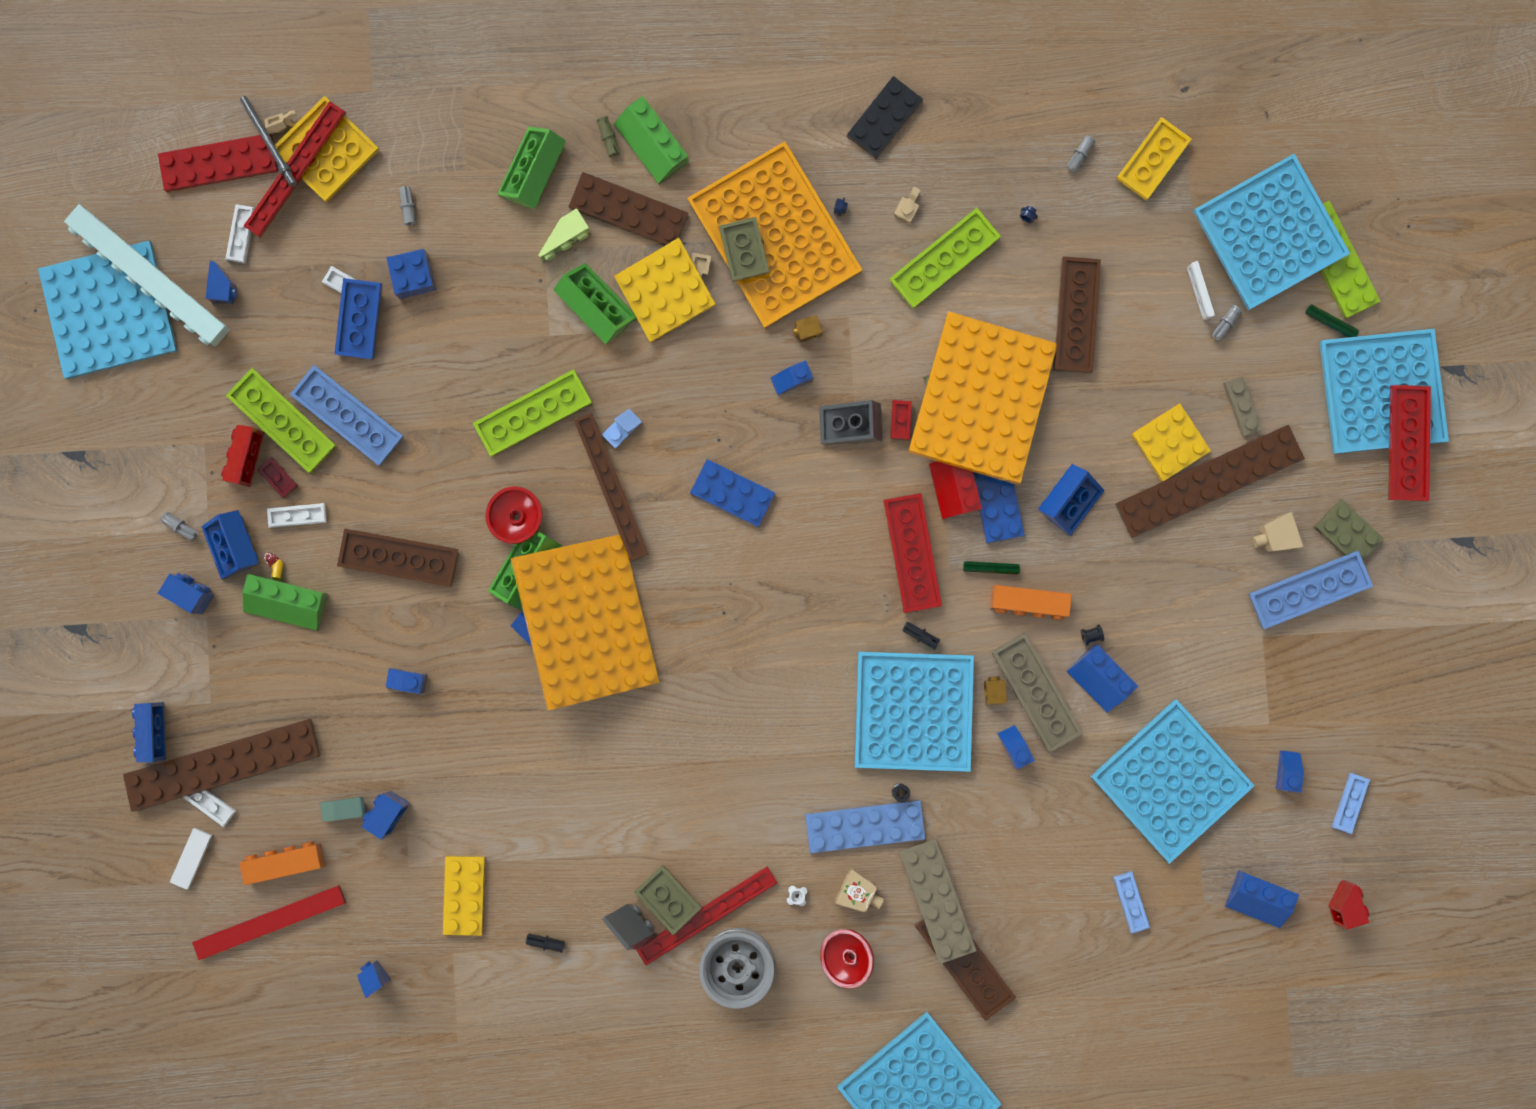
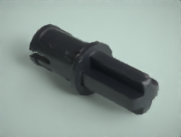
(921, 635)
(545, 942)

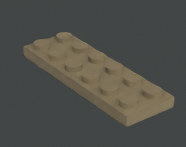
(1037, 692)
(937, 901)

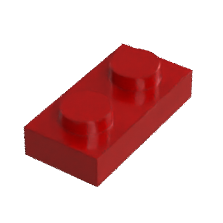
(900, 420)

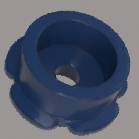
(840, 206)
(1028, 214)

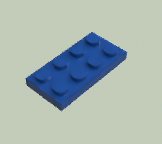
(358, 318)
(732, 493)
(999, 509)

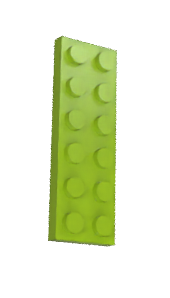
(944, 258)
(1348, 277)
(532, 413)
(281, 420)

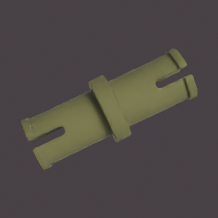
(608, 136)

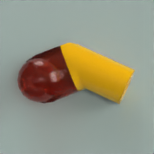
(275, 564)

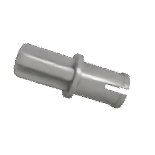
(1080, 153)
(407, 205)
(1227, 322)
(179, 526)

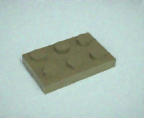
(744, 249)
(1348, 530)
(668, 900)

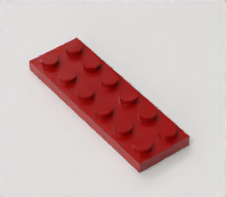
(215, 163)
(1409, 443)
(912, 553)

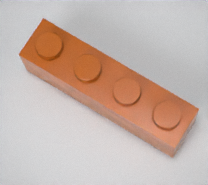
(1030, 601)
(281, 864)

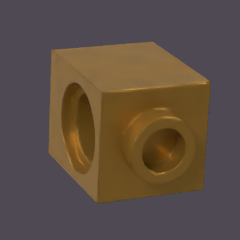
(807, 329)
(995, 691)

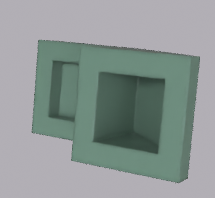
(342, 809)

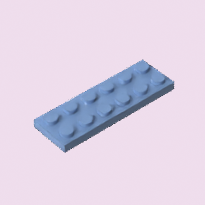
(346, 415)
(1310, 589)
(865, 826)

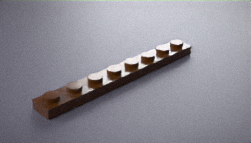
(611, 486)

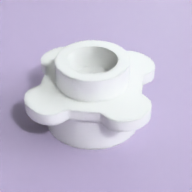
(800, 900)

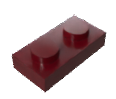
(277, 477)

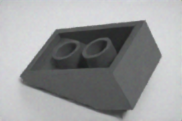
(851, 423)
(630, 926)

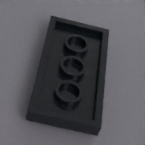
(884, 117)

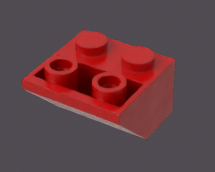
(1347, 906)

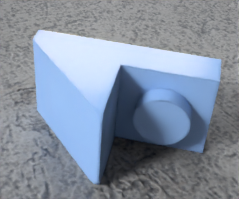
(622, 427)

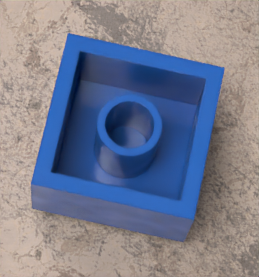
(411, 273)
(185, 593)
(385, 814)

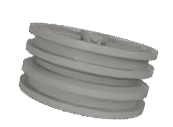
(726, 992)

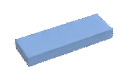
(1350, 803)
(1131, 902)

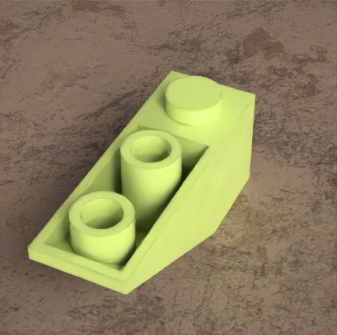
(567, 231)

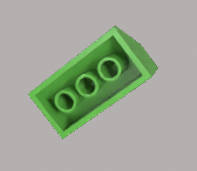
(651, 140)
(532, 167)
(594, 303)
(505, 584)
(283, 602)

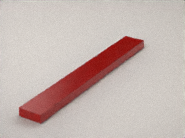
(299, 164)
(708, 915)
(268, 922)

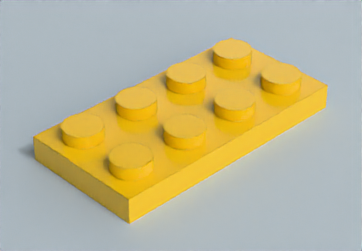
(1153, 158)
(464, 895)

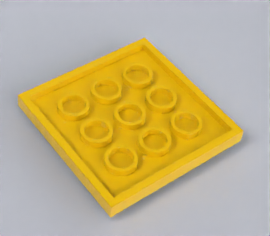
(337, 161)
(665, 290)

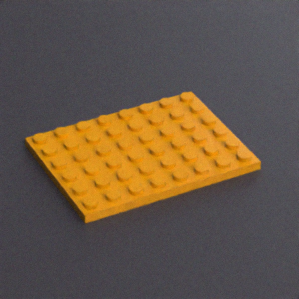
(797, 233)
(983, 398)
(584, 621)

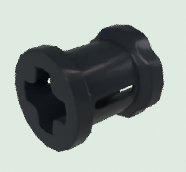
(1092, 635)
(905, 795)

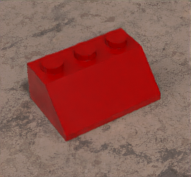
(242, 455)
(954, 490)

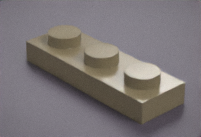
(1242, 406)

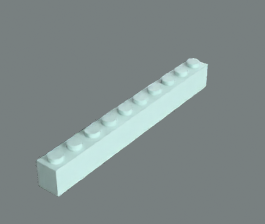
(149, 277)

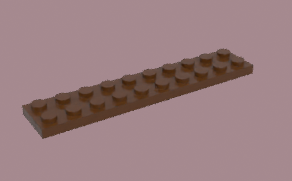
(1209, 481)
(221, 765)

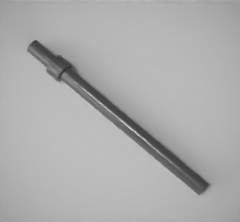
(283, 168)

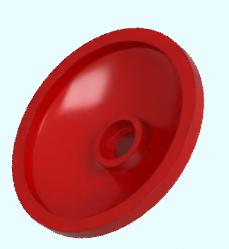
(502, 512)
(839, 963)

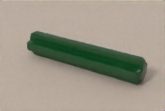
(1331, 321)
(988, 567)

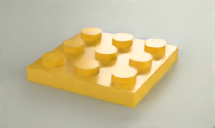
(1170, 442)

